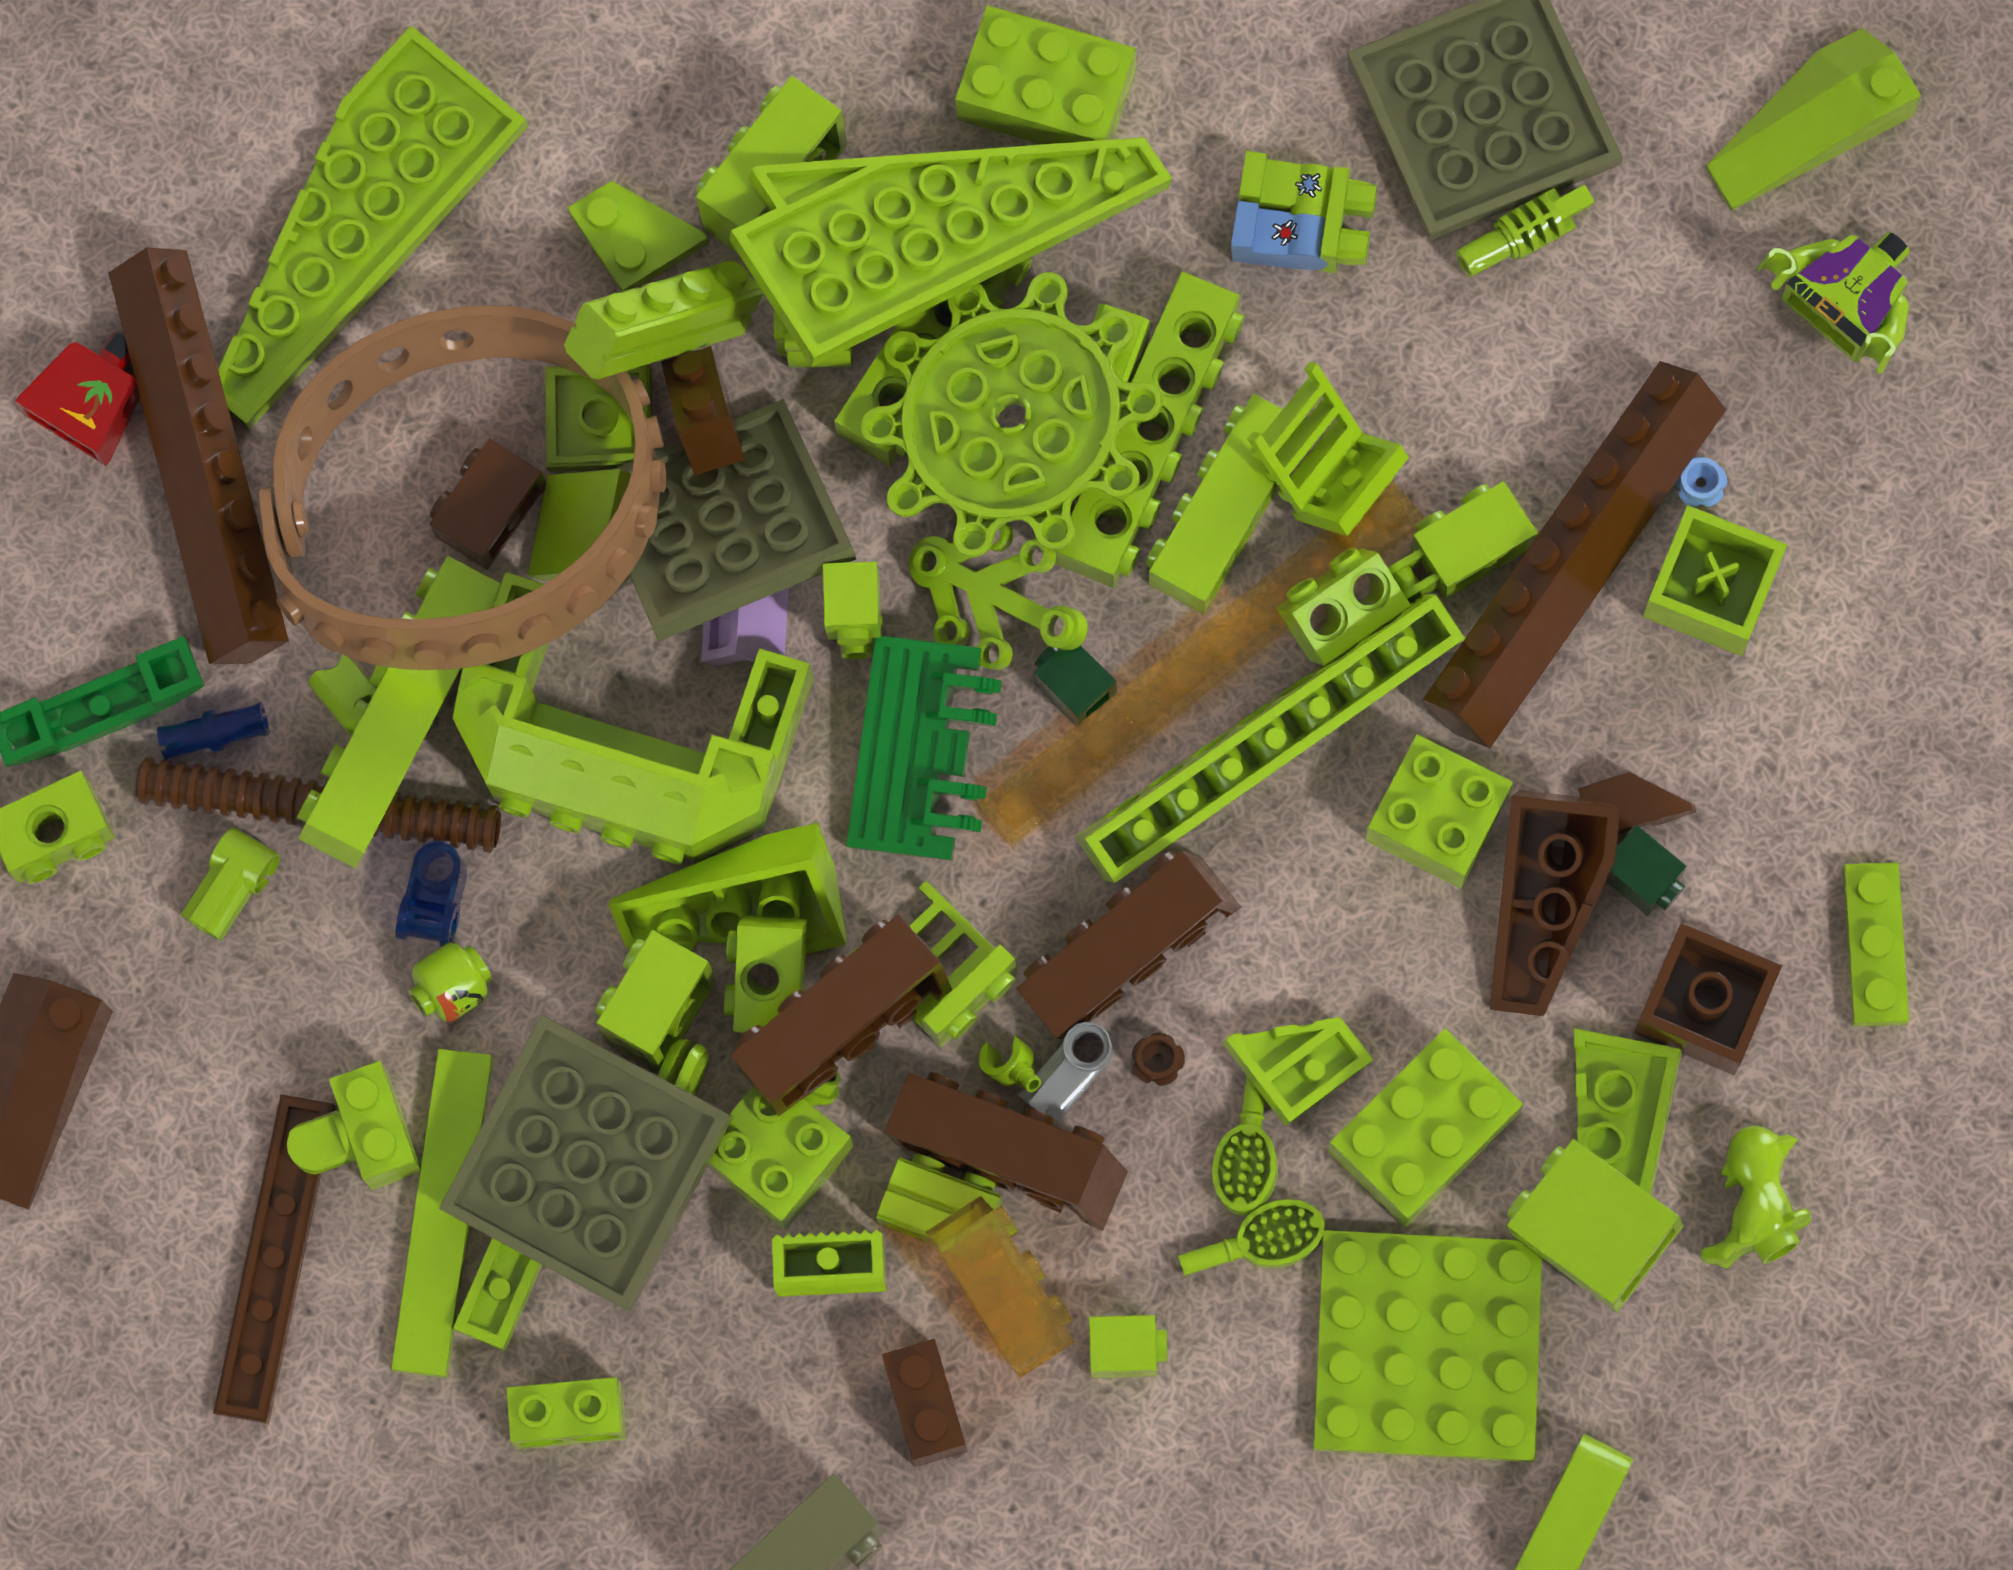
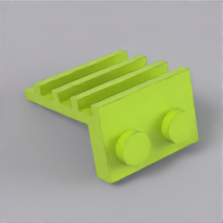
(1341, 471)
(980, 978)

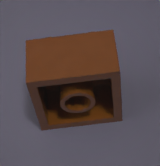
(1708, 999)

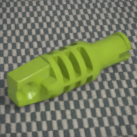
(1525, 229)

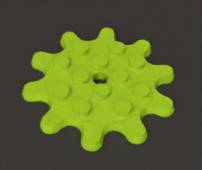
(998, 361)

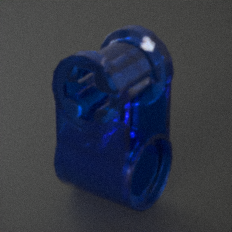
(432, 899)

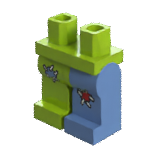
(1297, 215)

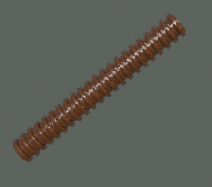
(285, 799)

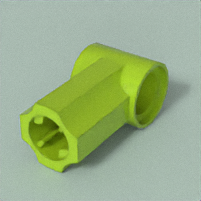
(235, 873)

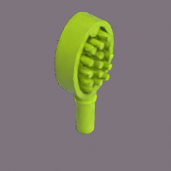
(1246, 1159)
(1268, 1238)

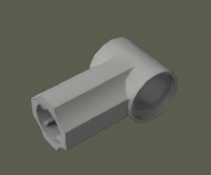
(1065, 1076)

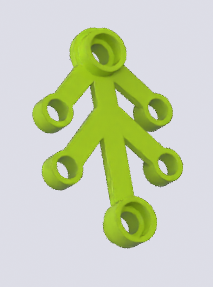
(987, 590)

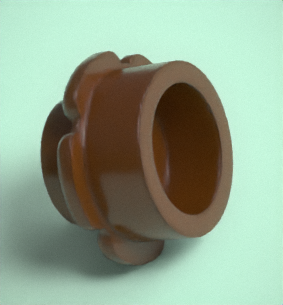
(1162, 1045)

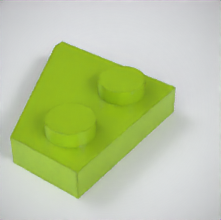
(633, 234)
(1298, 1064)

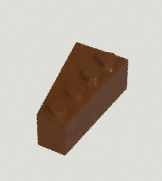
(1125, 942)
(840, 1014)
(1007, 1146)

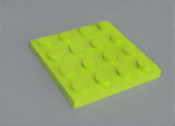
(1428, 1346)

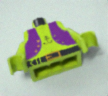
(1847, 292)

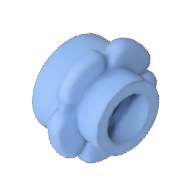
(1711, 473)

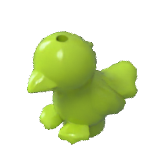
(1764, 1213)

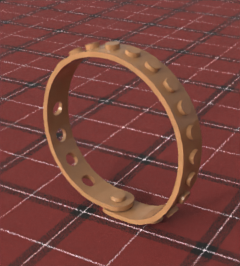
(480, 635)

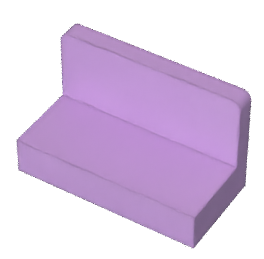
(745, 630)

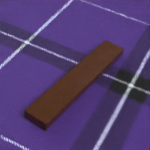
(270, 1273)

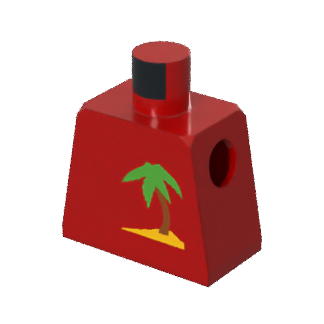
(85, 397)

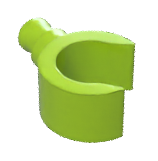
(1016, 1071)

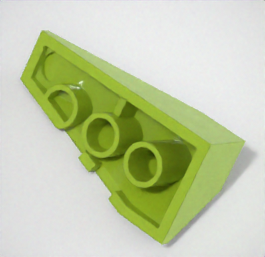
(1820, 112)
(767, 877)

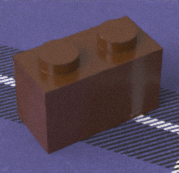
(702, 410)
(486, 503)
(924, 1403)

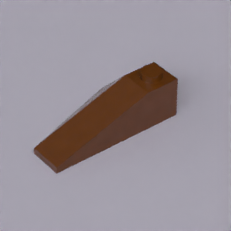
(1551, 881)
(44, 1058)

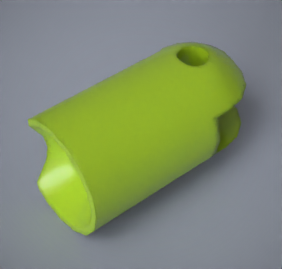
(342, 688)

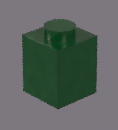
(1073, 681)
(1646, 872)

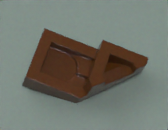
(1639, 801)

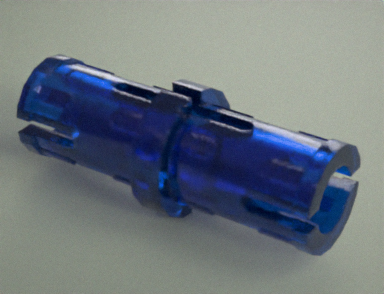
(213, 730)

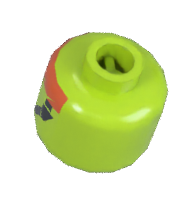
(450, 982)

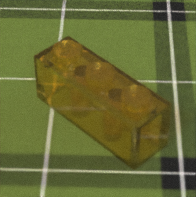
(1003, 1285)

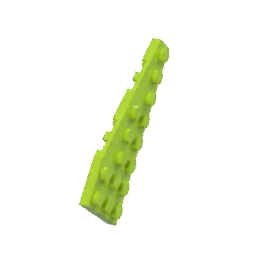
(385, 178)

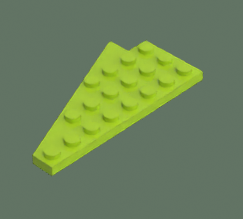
(896, 234)

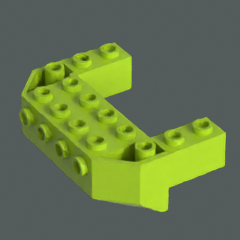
(621, 779)

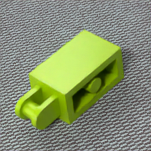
(1465, 543)

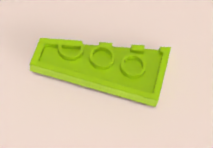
(1624, 1101)

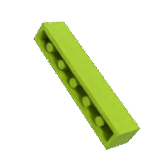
(389, 727)

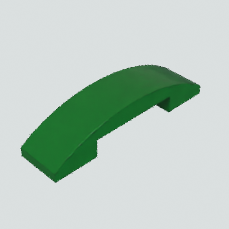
(99, 706)

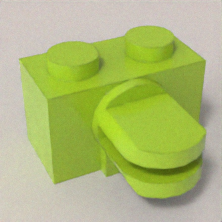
(363, 1130)

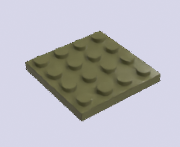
(1483, 110)
(737, 527)
(586, 1163)

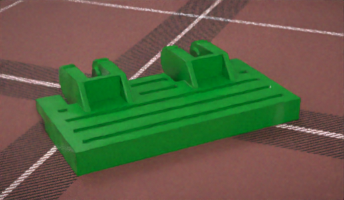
(910, 748)

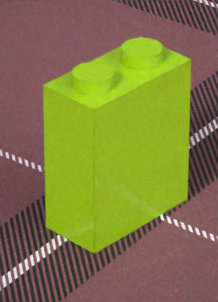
(1593, 1224)

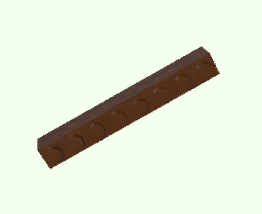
(198, 456)
(1574, 554)

